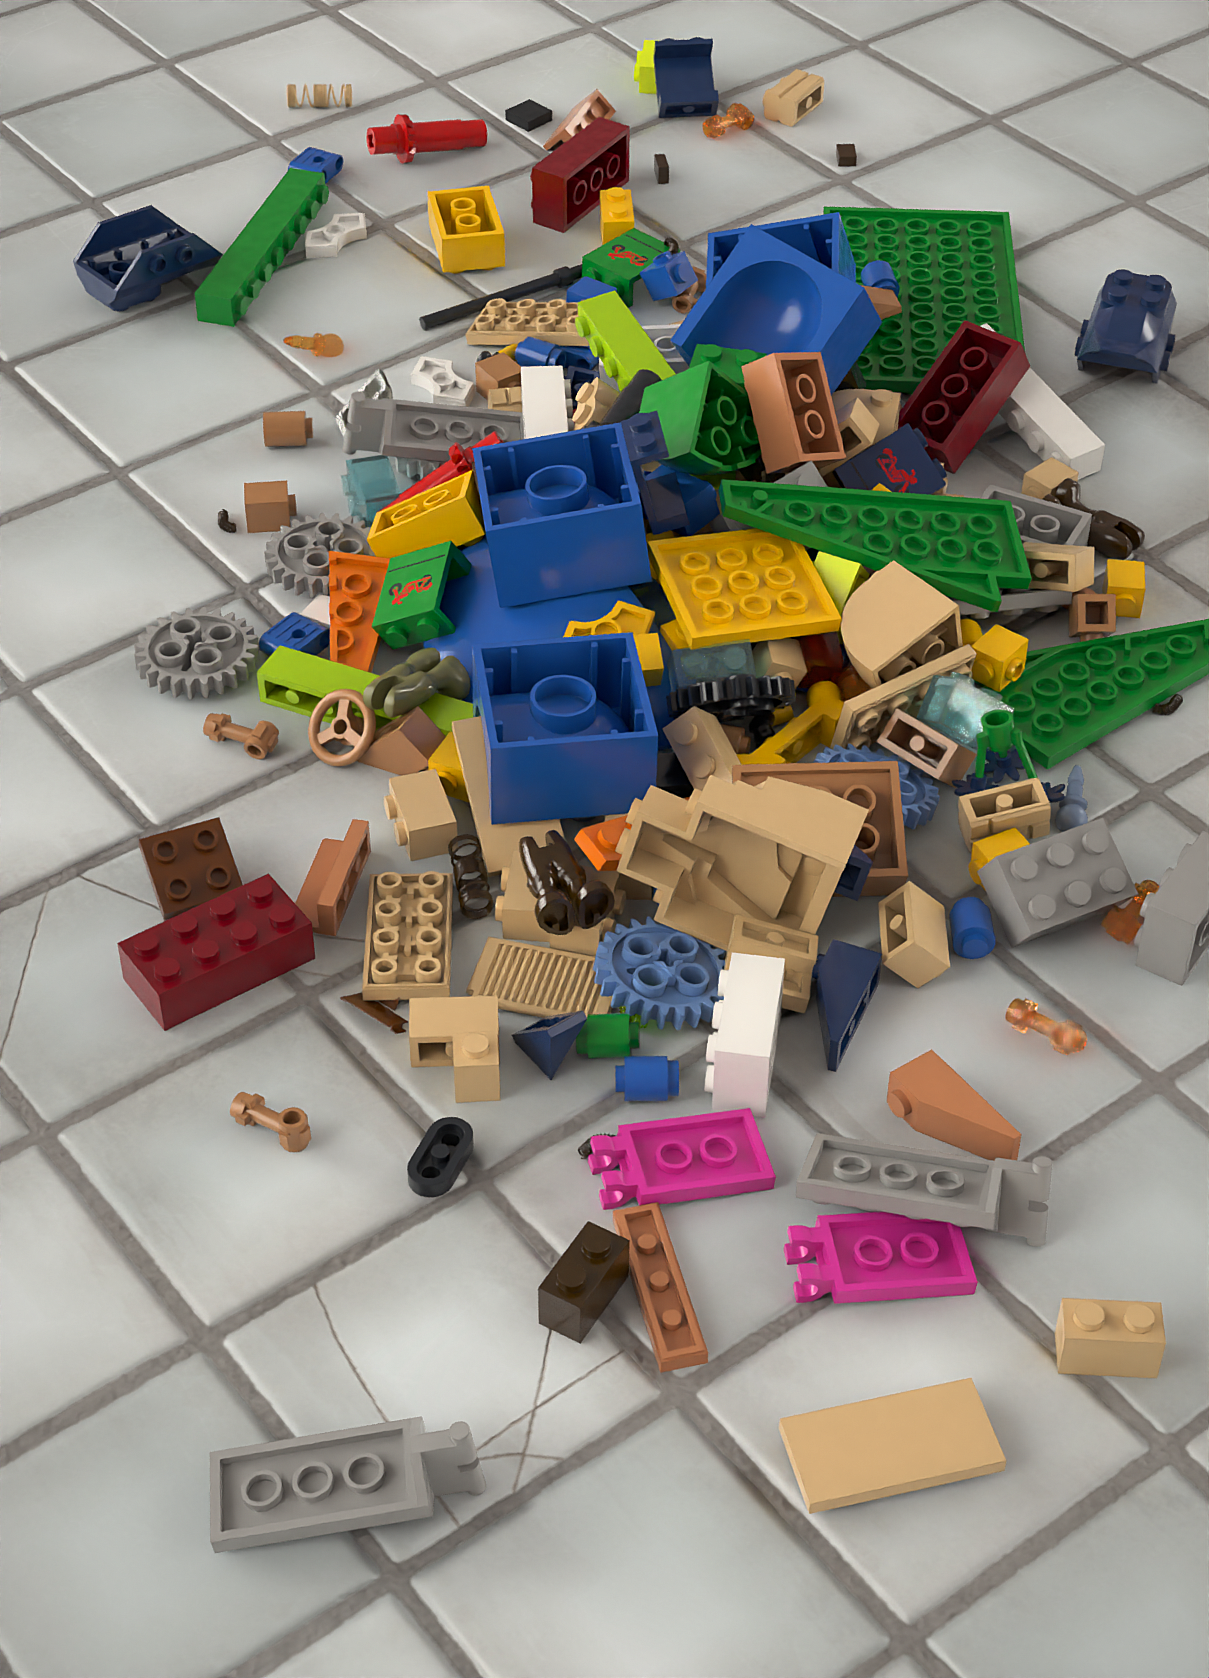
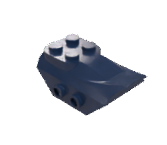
(136, 255)
(1130, 324)

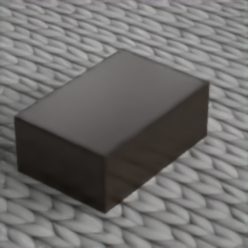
(846, 155)
(661, 168)

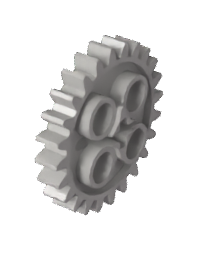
(302, 551)
(197, 653)

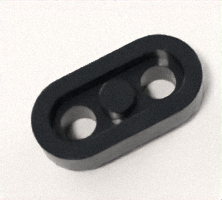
(436, 1165)

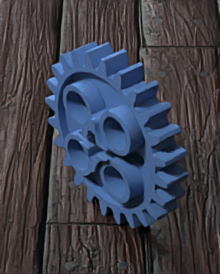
(917, 793)
(659, 973)

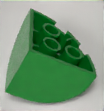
(704, 421)

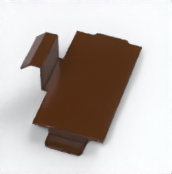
(379, 1011)

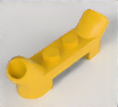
(802, 732)

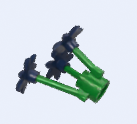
(1000, 735)

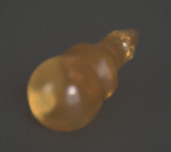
(327, 345)

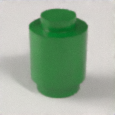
(608, 1036)

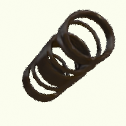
(473, 886)

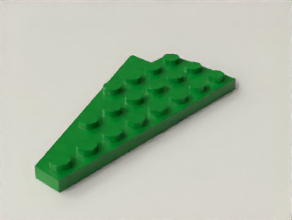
(947, 541)
(1096, 685)

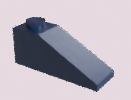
(845, 987)

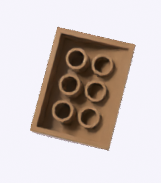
(863, 783)

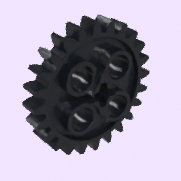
(734, 697)

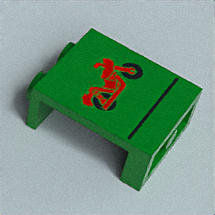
(622, 260)
(413, 593)

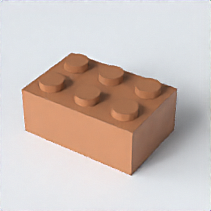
(793, 411)

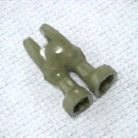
(416, 681)

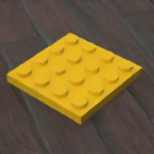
(742, 587)

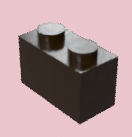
(583, 1282)

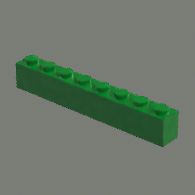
(261, 247)

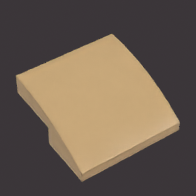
(776, 941)

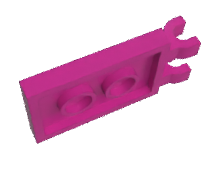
(682, 1159)
(879, 1258)

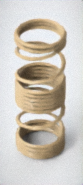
(319, 94)

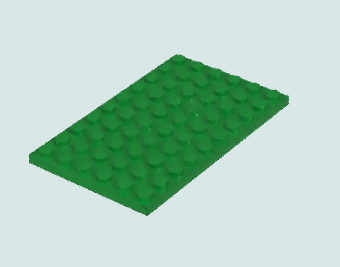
(947, 272)

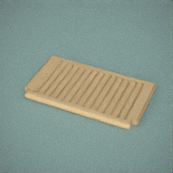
(537, 980)

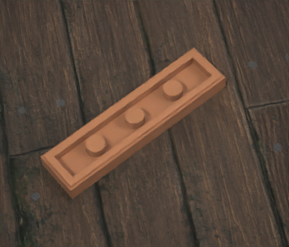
(661, 1288)

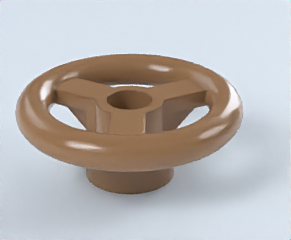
(345, 728)

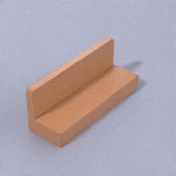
(580, 116)
(334, 878)

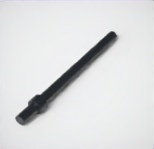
(561, 277)

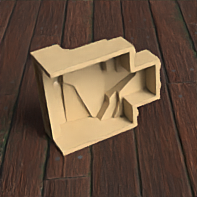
(741, 852)

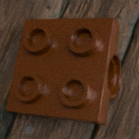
(189, 866)

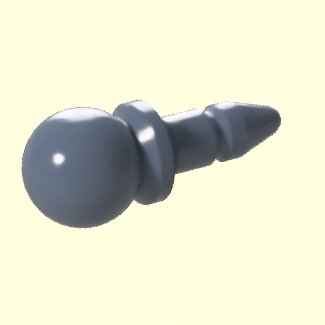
(1073, 806)

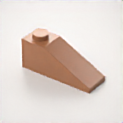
(949, 1109)

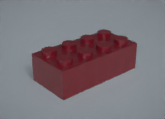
(571, 177)
(964, 392)
(216, 951)

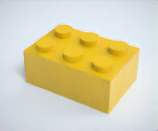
(466, 229)
(430, 518)

